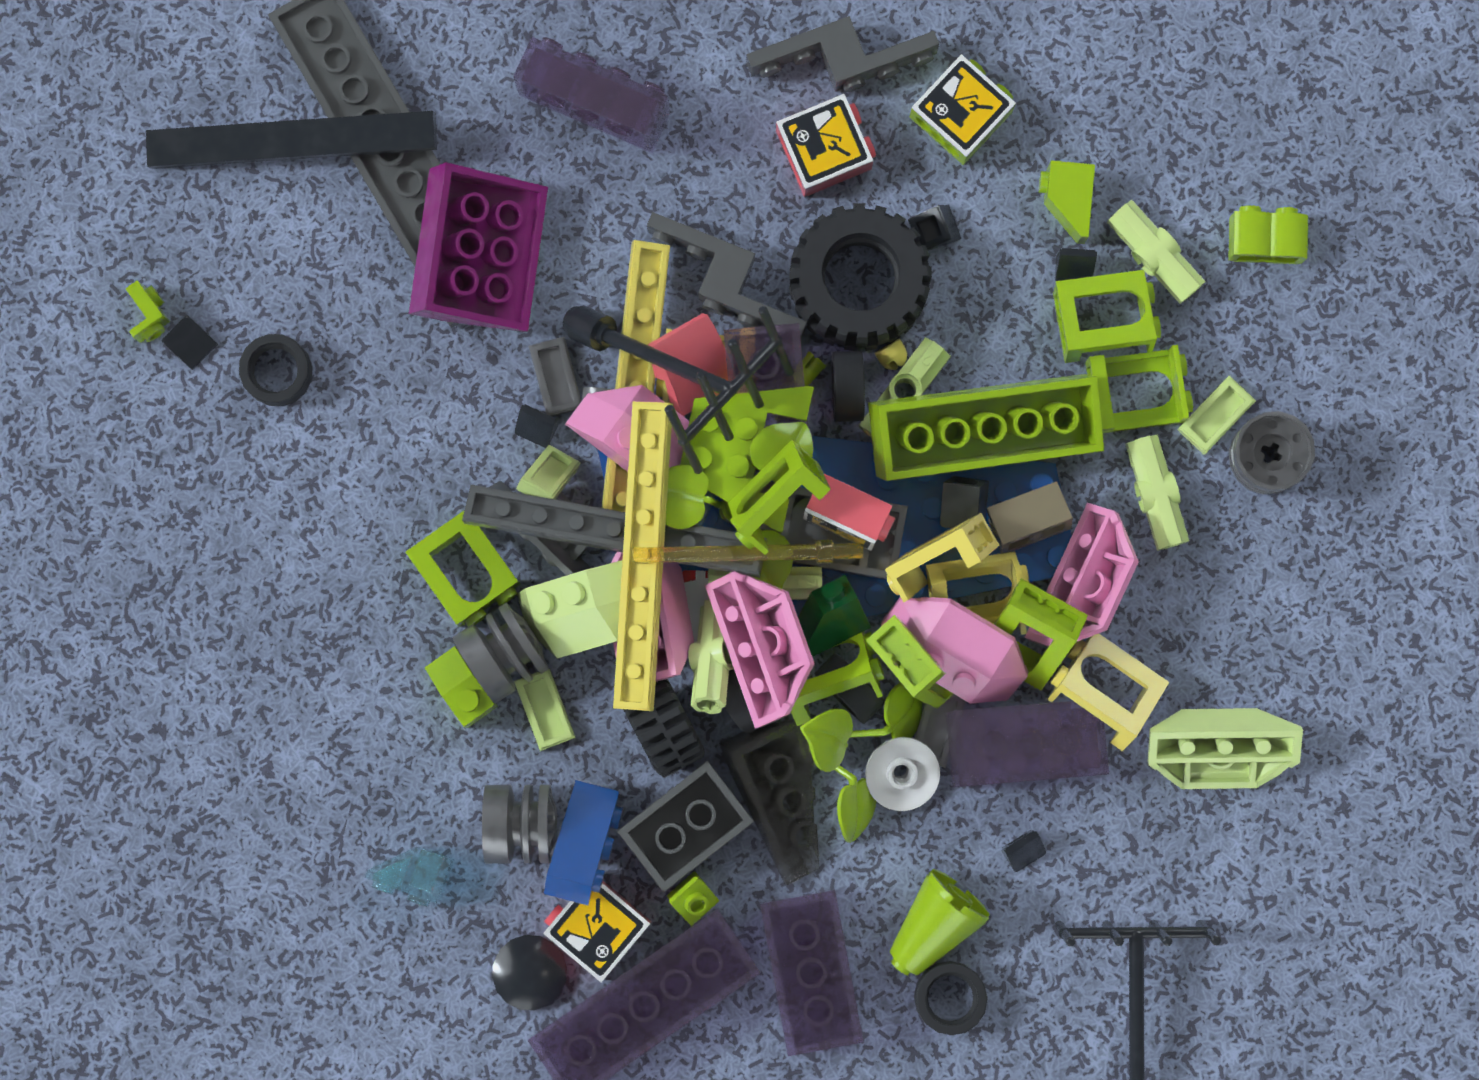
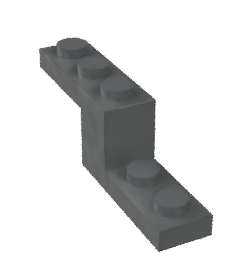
(842, 55)
(725, 275)

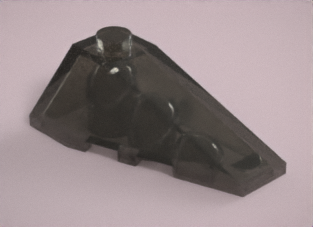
(776, 785)

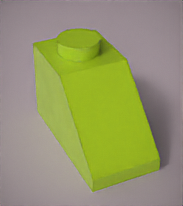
(1069, 196)
(460, 688)

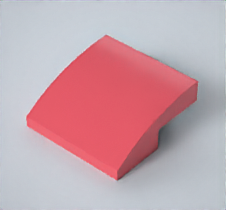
(698, 345)

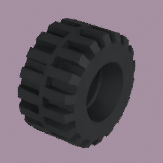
(666, 732)

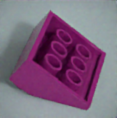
(478, 248)

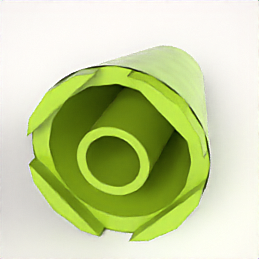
(936, 923)

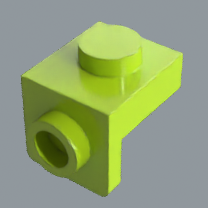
(149, 303)
(692, 898)

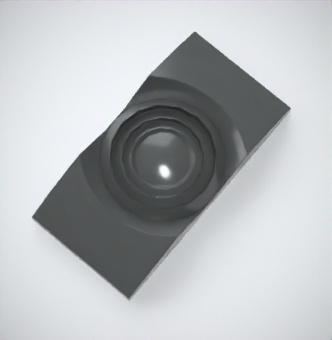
(874, 562)

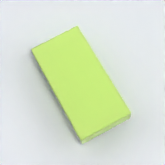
(1216, 415)
(548, 474)
(545, 710)

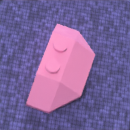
(606, 422)
(1093, 571)
(674, 622)
(762, 643)
(975, 654)

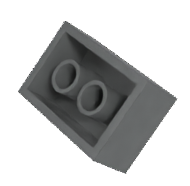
(685, 826)

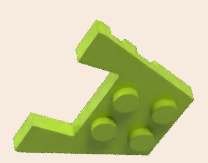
(729, 462)

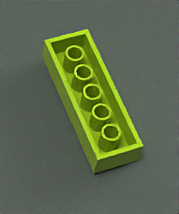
(986, 426)

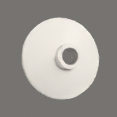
(912, 788)

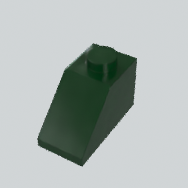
(832, 616)

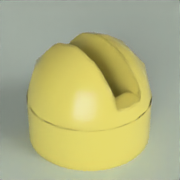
(892, 355)

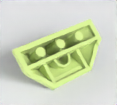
(575, 610)
(1223, 748)

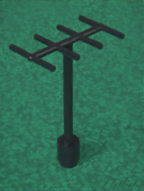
(600, 331)
(1136, 970)

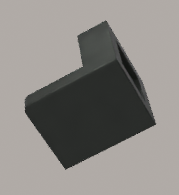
(962, 500)

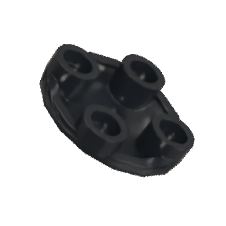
(529, 972)

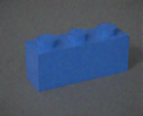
(583, 843)

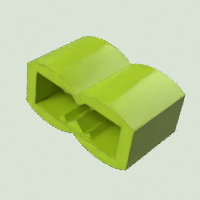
(1268, 236)

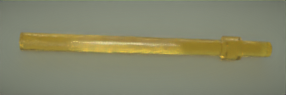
(822, 551)

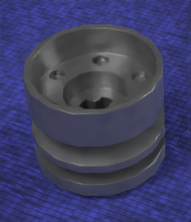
(1292, 447)
(500, 653)
(518, 823)

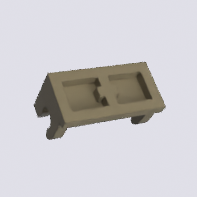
(1029, 518)

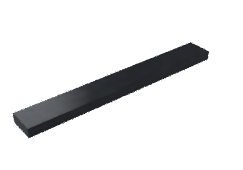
(291, 139)

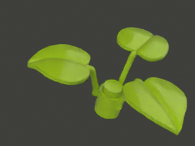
(688, 491)
(828, 740)

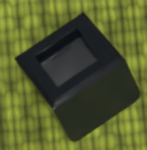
(936, 227)
(1074, 263)
(189, 342)
(535, 426)
(1024, 850)

